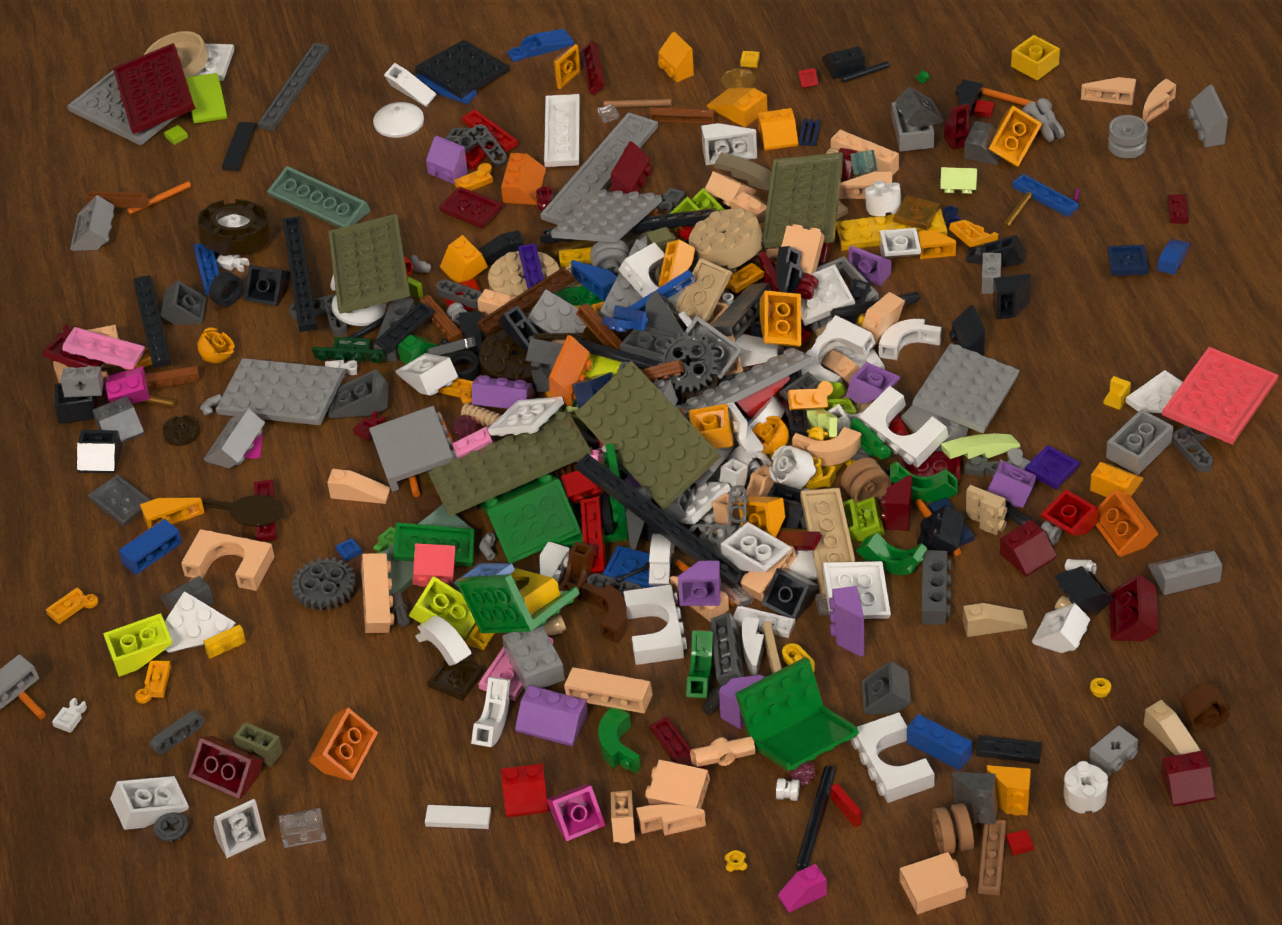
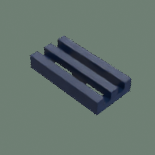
(811, 123)

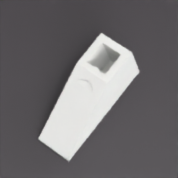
(409, 85)
(554, 560)

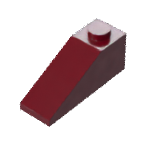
(957, 126)

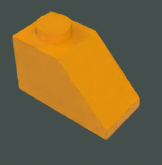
(935, 244)

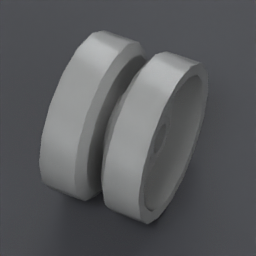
(1127, 136)
(609, 255)

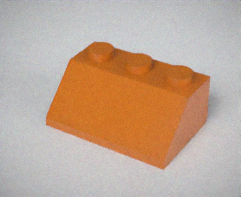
(522, 179)
(568, 369)
(1124, 523)
(343, 745)

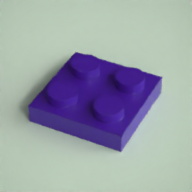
(1052, 467)

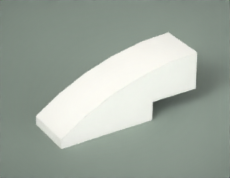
(752, 644)

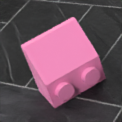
(473, 442)

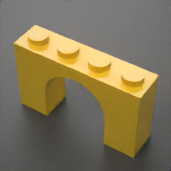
(535, 589)

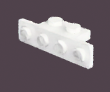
(742, 431)

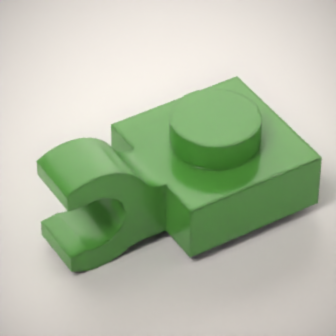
(385, 540)

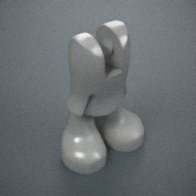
(1043, 113)

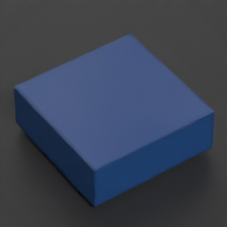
(348, 549)

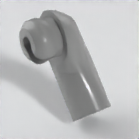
(419, 266)
(208, 403)
(486, 546)

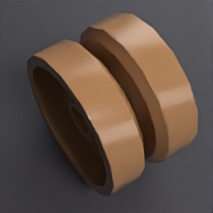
(865, 480)
(952, 828)

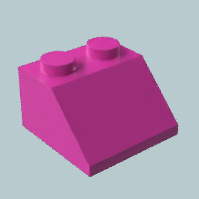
(128, 383)
(576, 812)

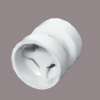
(787, 789)

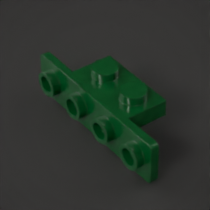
(350, 349)

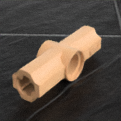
(722, 751)

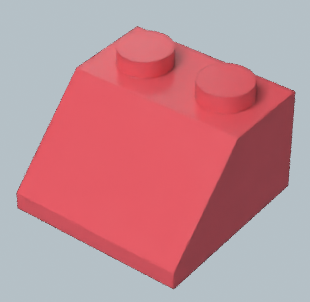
(433, 561)

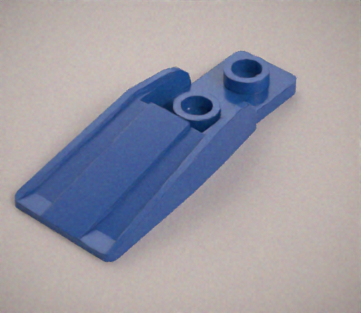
(540, 44)

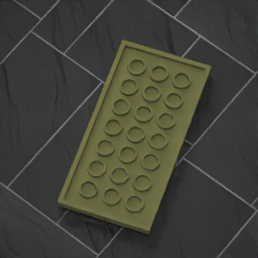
(804, 194)
(368, 264)
(648, 435)
(508, 463)

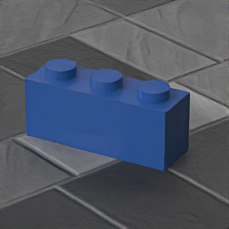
(150, 546)
(939, 742)

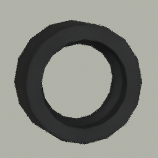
(233, 292)
(466, 357)

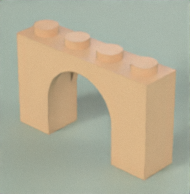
(212, 545)

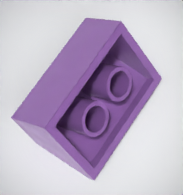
(500, 391)
(847, 619)
(551, 715)

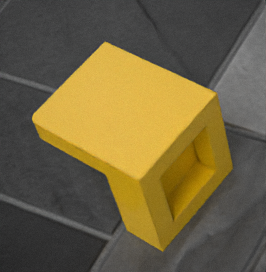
(1118, 392)

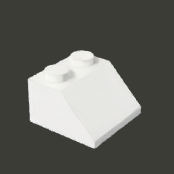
(899, 243)
(1062, 629)

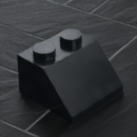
(844, 62)
(266, 285)
(968, 331)
(73, 408)
(789, 593)

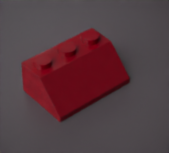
(631, 170)
(1134, 610)
(225, 766)

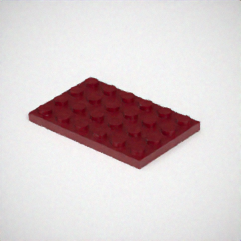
(154, 88)

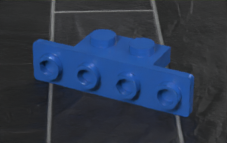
(626, 318)

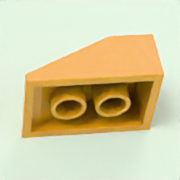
(740, 105)
(1014, 135)
(781, 318)

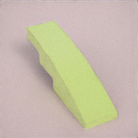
(822, 419)
(985, 444)

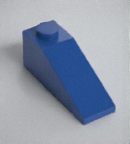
(595, 279)

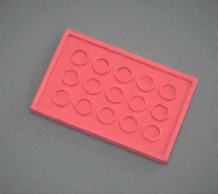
(1220, 395)

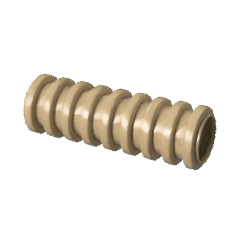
(480, 414)

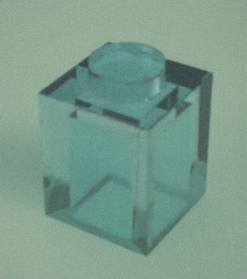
(863, 162)

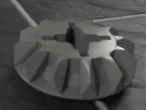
(173, 819)

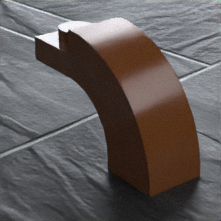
(578, 569)

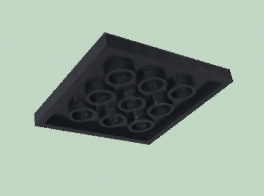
(462, 69)

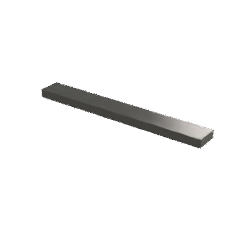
(293, 86)

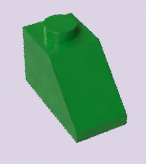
(413, 347)

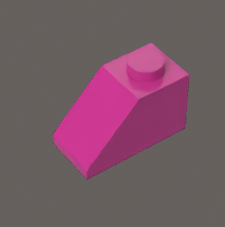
(803, 888)

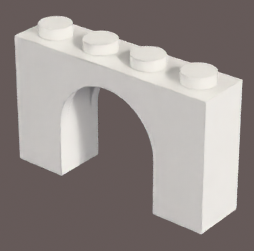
(637, 269)
(836, 335)
(913, 447)
(660, 603)
(891, 781)

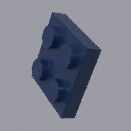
(1127, 260)

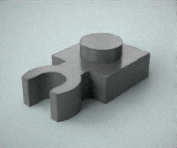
(671, 199)
(980, 465)

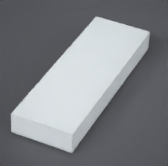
(780, 624)
(458, 816)

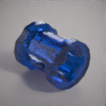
(950, 214)

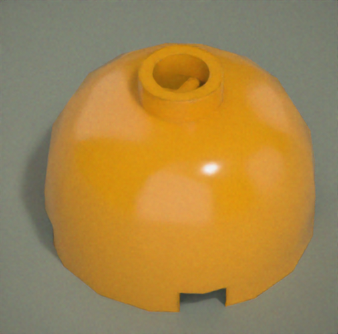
(215, 346)
(771, 434)

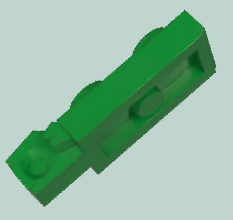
(869, 441)

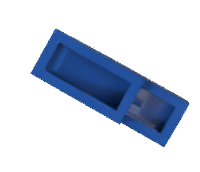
(1173, 256)

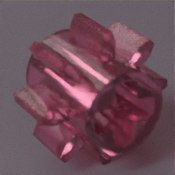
(464, 426)
(803, 773)

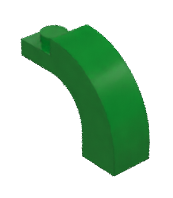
(927, 488)
(894, 560)
(701, 664)
(611, 729)

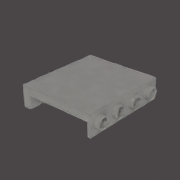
(412, 445)

